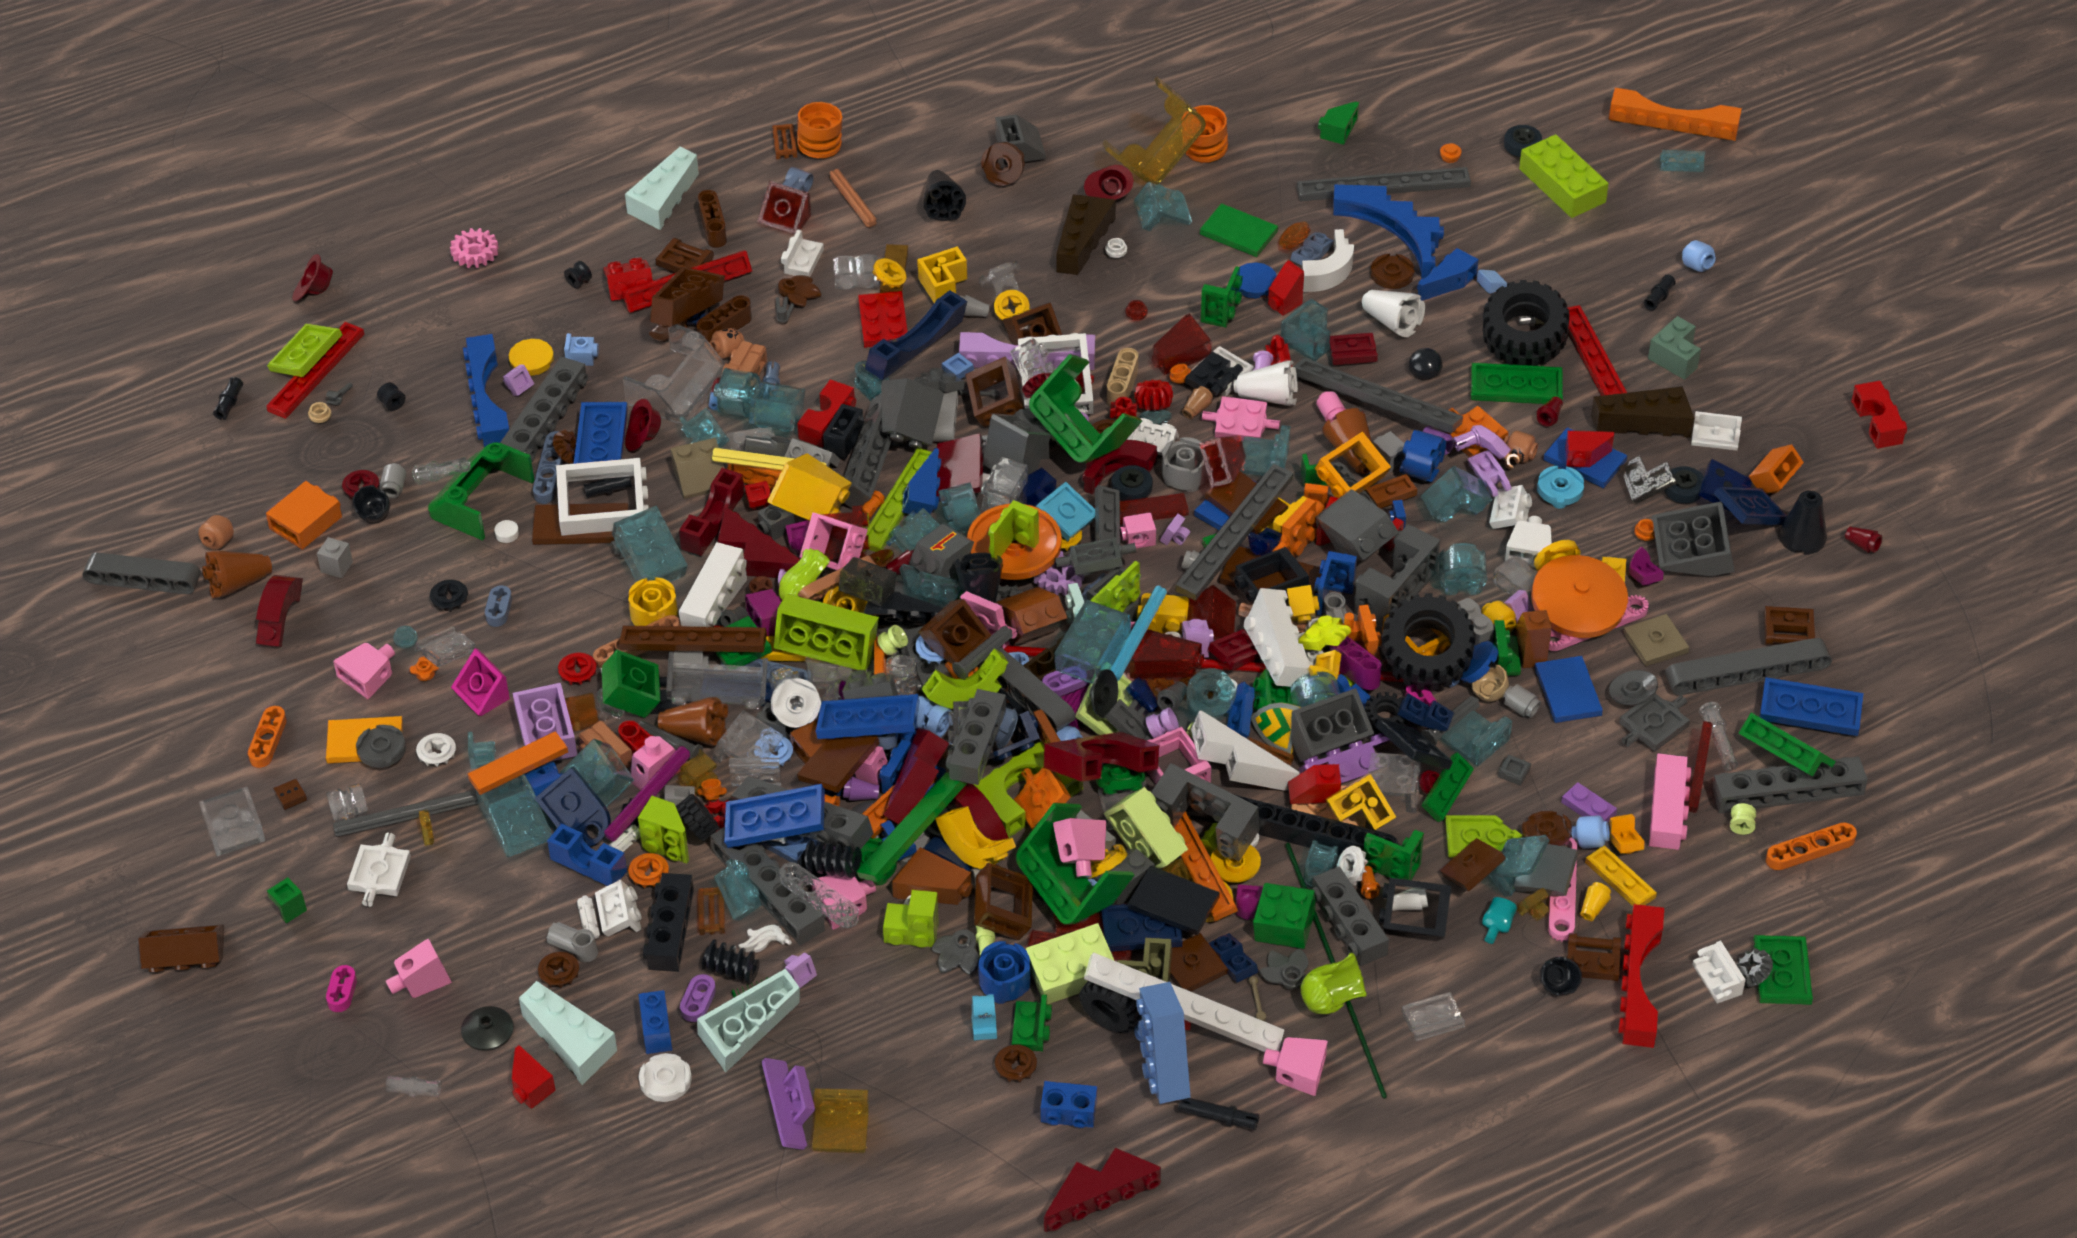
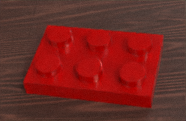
(882, 317)

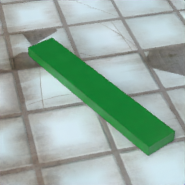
(910, 828)

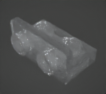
(1032, 359)

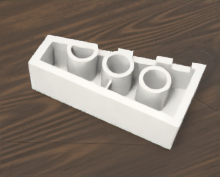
(714, 587)
(1276, 637)

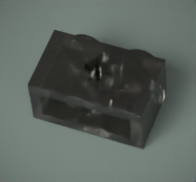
(867, 581)

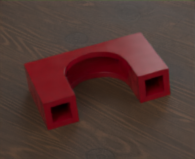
(1084, 756)

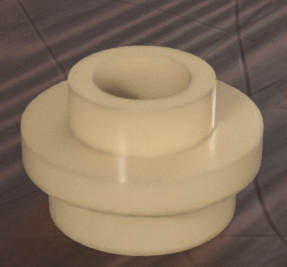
(319, 412)

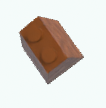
(1032, 614)

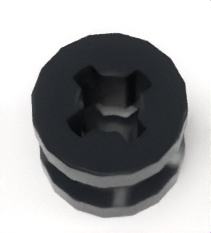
(577, 274)
(391, 396)

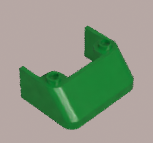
(1056, 411)
(449, 503)
(1067, 896)

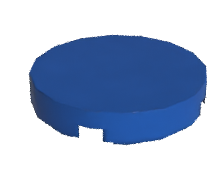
(1256, 279)
(1482, 656)

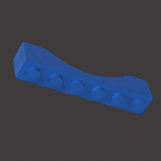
(483, 361)

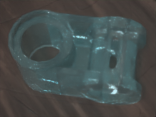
(866, 381)
(1320, 859)

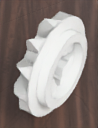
(440, 742)
(1346, 860)

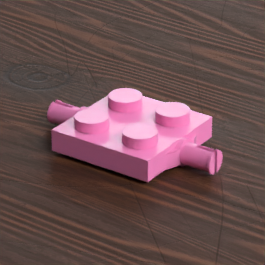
(1240, 418)
(988, 613)

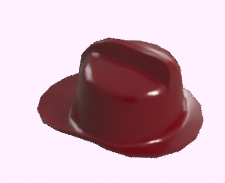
(1109, 182)
(314, 280)
(643, 424)

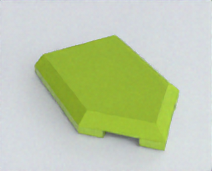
(1465, 828)

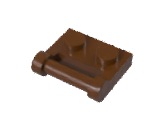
(681, 255)
(1788, 620)
(1595, 964)

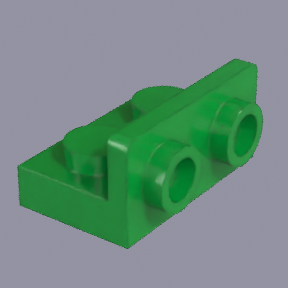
(1507, 649)
(1268, 692)
(1030, 1024)

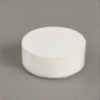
(506, 531)

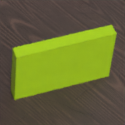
(304, 350)

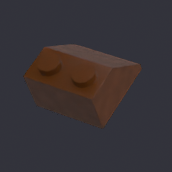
(1032, 323)
(954, 631)

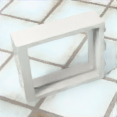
(1065, 343)
(597, 470)

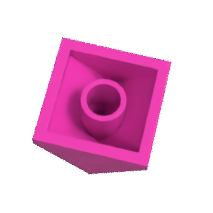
(481, 684)

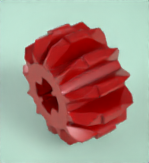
(1153, 395)

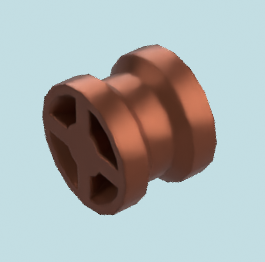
(760, 584)

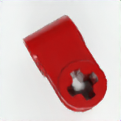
(633, 735)

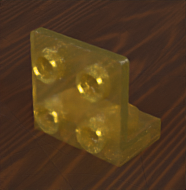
(840, 1120)

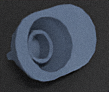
(1007, 728)

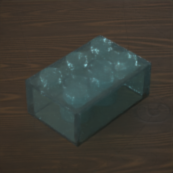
(649, 546)
(1092, 641)

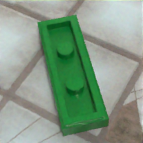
(1447, 787)

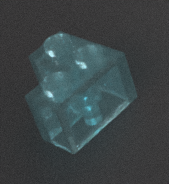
(1307, 330)
(1456, 491)

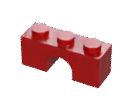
(814, 423)
(1886, 425)

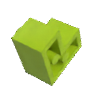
(912, 923)

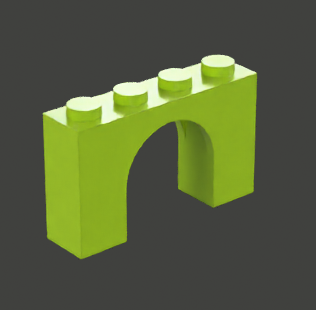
(1001, 779)

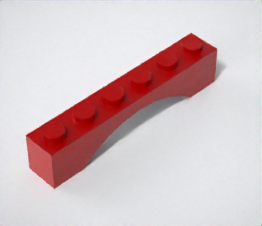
(1640, 1016)

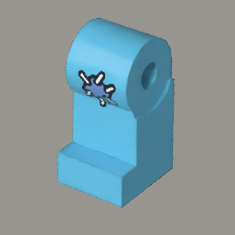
(983, 1017)

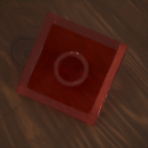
(785, 208)
(1216, 609)

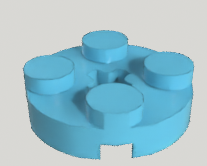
(1560, 496)

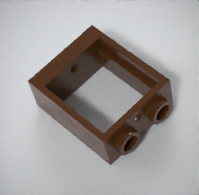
(990, 375)
(997, 919)

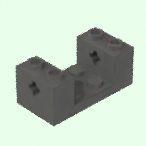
(1415, 563)
(1235, 816)

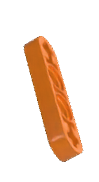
(1813, 850)

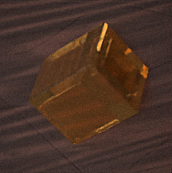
(582, 711)

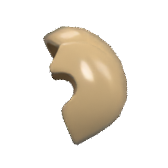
(1491, 685)

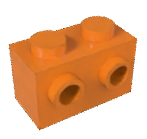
(1776, 469)

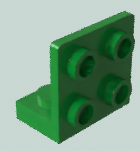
(1219, 303)
(1392, 859)

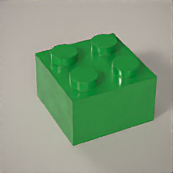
(630, 683)
(1284, 915)

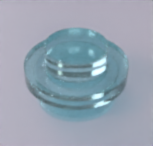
(405, 637)

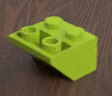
(663, 830)

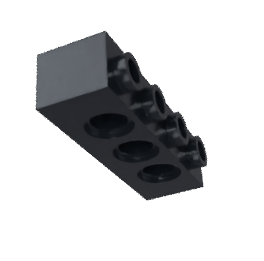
(669, 922)

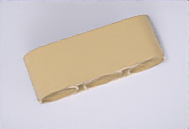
(1122, 375)

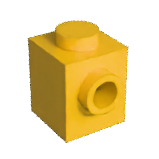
(1303, 603)

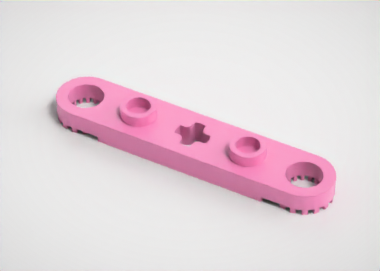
(1630, 616)
(1563, 907)

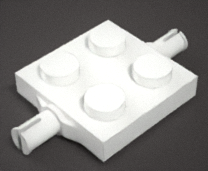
(378, 870)

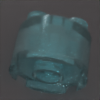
(735, 392)
(960, 506)
(1462, 569)
(1312, 689)
(1223, 690)

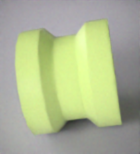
(892, 640)
(1743, 818)

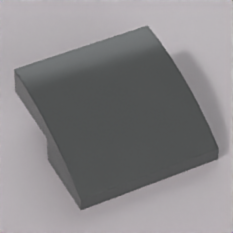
(1551, 872)

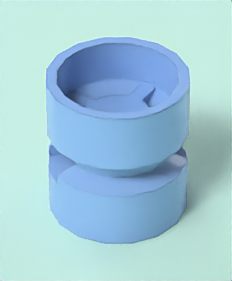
(932, 717)

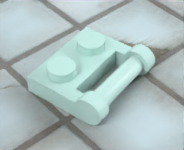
(1073, 602)

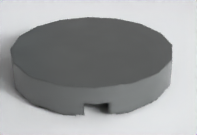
(381, 746)

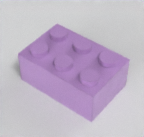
(544, 712)

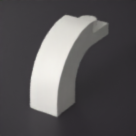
(1331, 271)

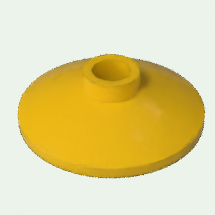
(1245, 869)

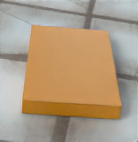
(344, 735)

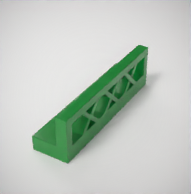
(1783, 745)

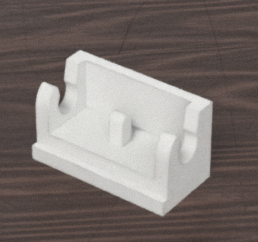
(1716, 430)
(1719, 972)

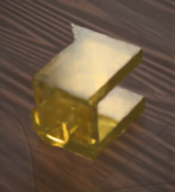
(697, 771)

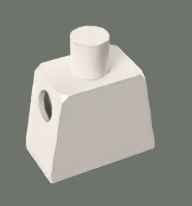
(1528, 539)

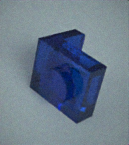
(1264, 542)

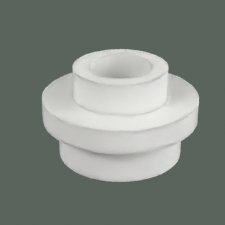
(1116, 248)

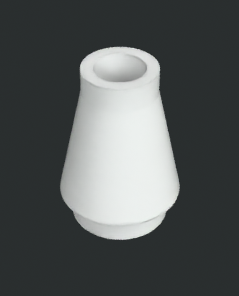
(1410, 900)

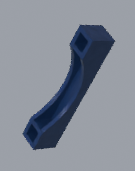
(890, 355)

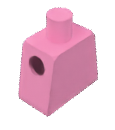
(365, 668)
(649, 760)
(1081, 843)
(849, 888)
(419, 971)
(1299, 1063)

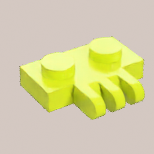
(1324, 632)

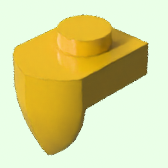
(1327, 662)

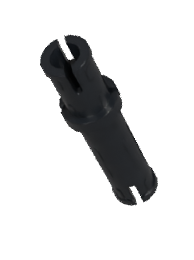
(1228, 1115)

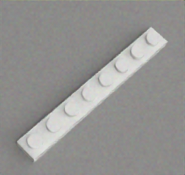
(1195, 1007)

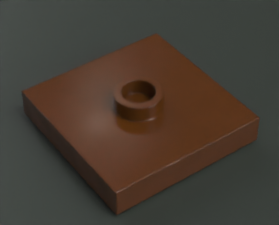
(1472, 864)
(1195, 964)

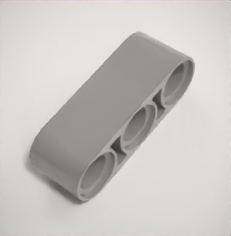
(947, 418)

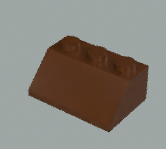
(181, 947)

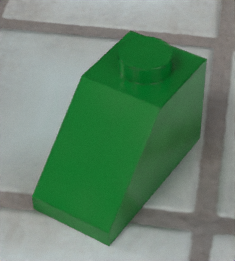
(1339, 122)

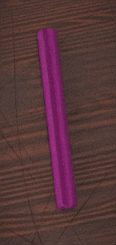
(652, 787)

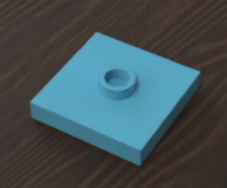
(1068, 510)

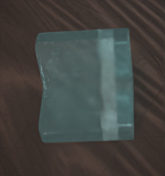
(481, 752)

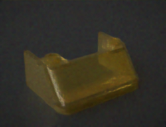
(1169, 145)

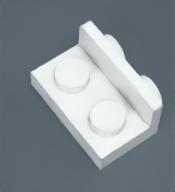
(801, 255)
(1155, 434)
(1510, 507)
(618, 908)

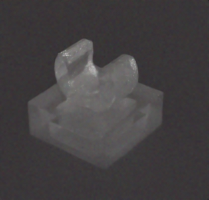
(606, 710)

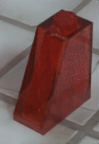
(1182, 344)
(1223, 459)
(1165, 657)

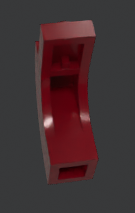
(1129, 453)
(273, 608)
(982, 812)

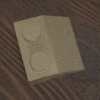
(695, 467)

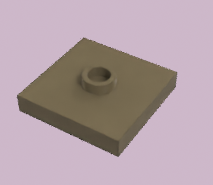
(1656, 640)

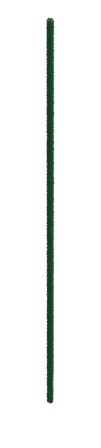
(1332, 960)

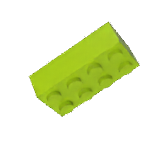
(1563, 176)
(825, 632)

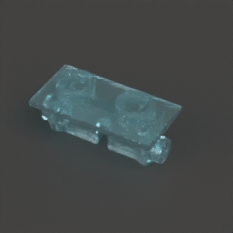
(1682, 160)

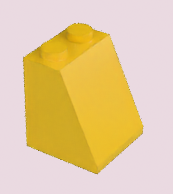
(809, 488)

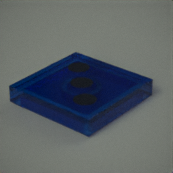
(1721, 476)

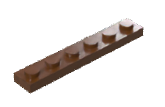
(693, 638)

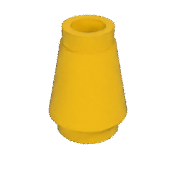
(1595, 900)

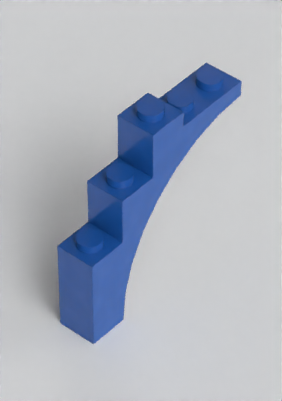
(1398, 217)

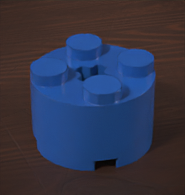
(1423, 455)
(1004, 971)

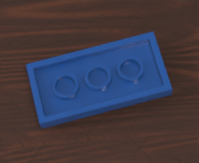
(601, 431)
(1811, 706)
(867, 716)
(774, 815)

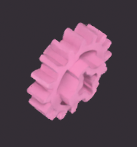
(474, 248)

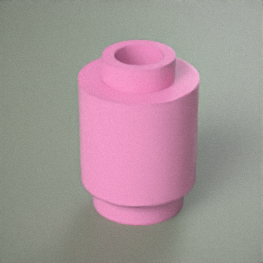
(1329, 405)

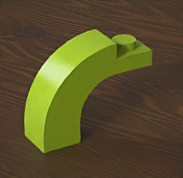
(945, 690)

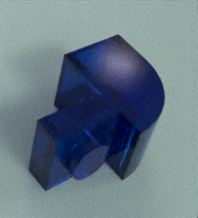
(1038, 487)

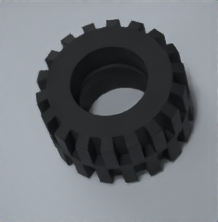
(1109, 1008)

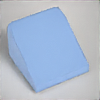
(1490, 280)

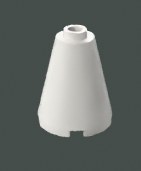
(1395, 310)
(1269, 384)

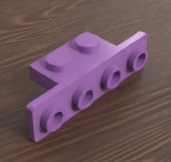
(1352, 762)
(790, 1100)

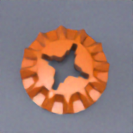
(641, 865)

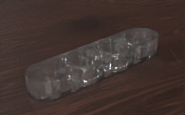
(817, 896)

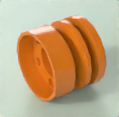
(819, 130)
(1213, 141)

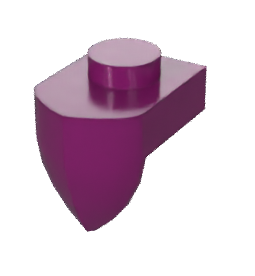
(796, 535)
(1643, 569)
(1247, 900)

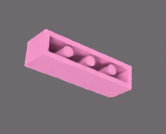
(1668, 801)

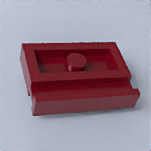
(1353, 348)
(1234, 649)

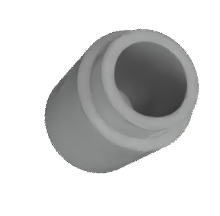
(393, 480)
(1521, 700)

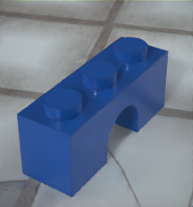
(569, 849)

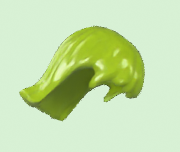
(803, 572)
(1332, 985)

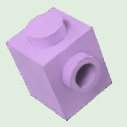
(1198, 631)

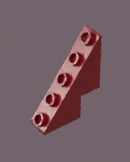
(760, 551)
(915, 774)
(1093, 1190)

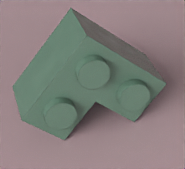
(1675, 348)

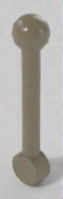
(1253, 980)

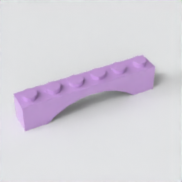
(983, 350)

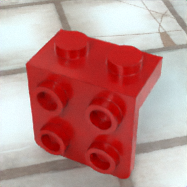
(626, 276)

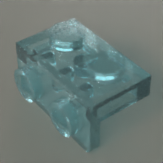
(704, 427)
(915, 529)
(737, 889)

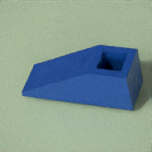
(1450, 275)
(923, 486)

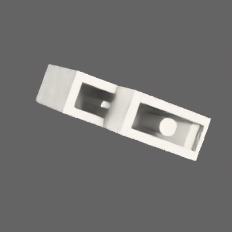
(1242, 757)

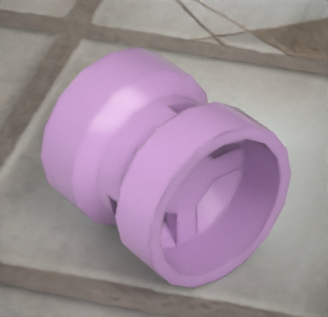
(1162, 722)

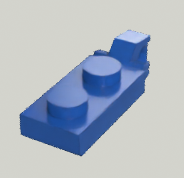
(1241, 712)

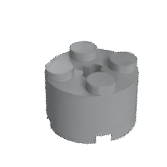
(1183, 465)

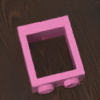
(821, 528)
(1180, 740)

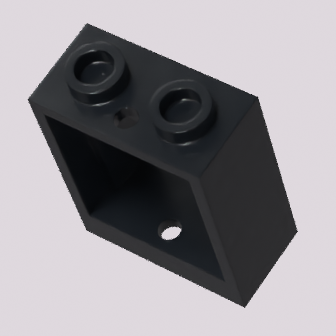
(1268, 564)
(1442, 914)

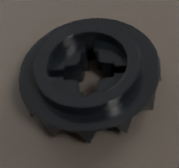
(439, 593)

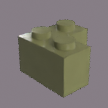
(1156, 959)

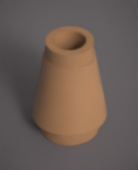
(1197, 402)

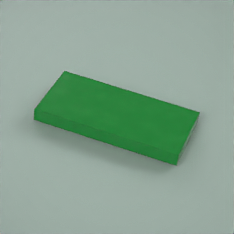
(1515, 383)

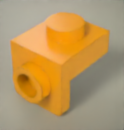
(1624, 835)

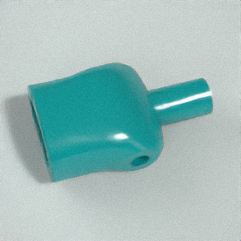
(1498, 918)

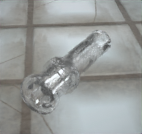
(435, 471)
(1711, 713)

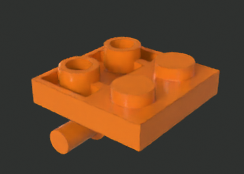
(1364, 630)

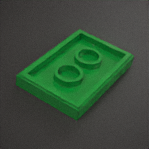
(1239, 230)
(1790, 972)

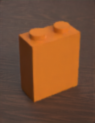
(304, 514)

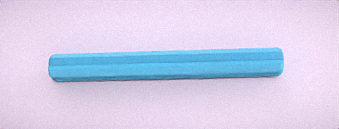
(1138, 631)

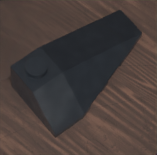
(903, 610)

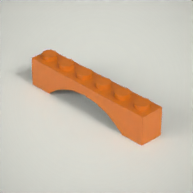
(1715, 122)

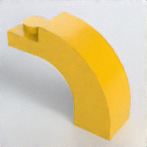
(968, 842)

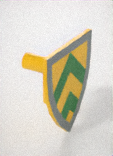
(1274, 725)

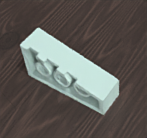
(662, 188)

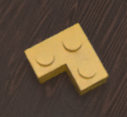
(942, 271)
(1362, 795)

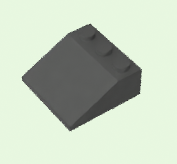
(1694, 540)

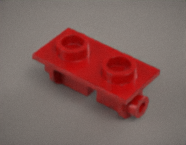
(1278, 349)

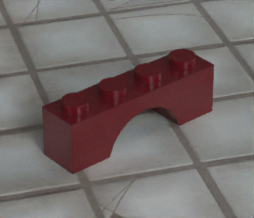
(700, 531)

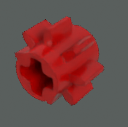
(1122, 405)

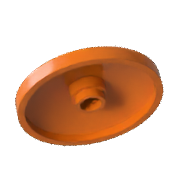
(1019, 559)
(1580, 596)

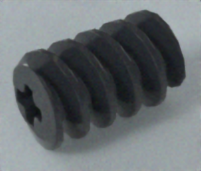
(831, 860)
(730, 962)

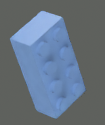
(1163, 1042)

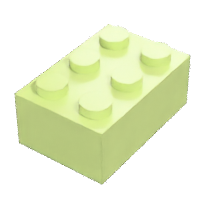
(1146, 828)
(1061, 962)

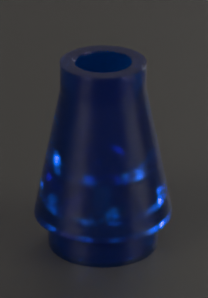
(1142, 693)

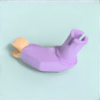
(1487, 439)

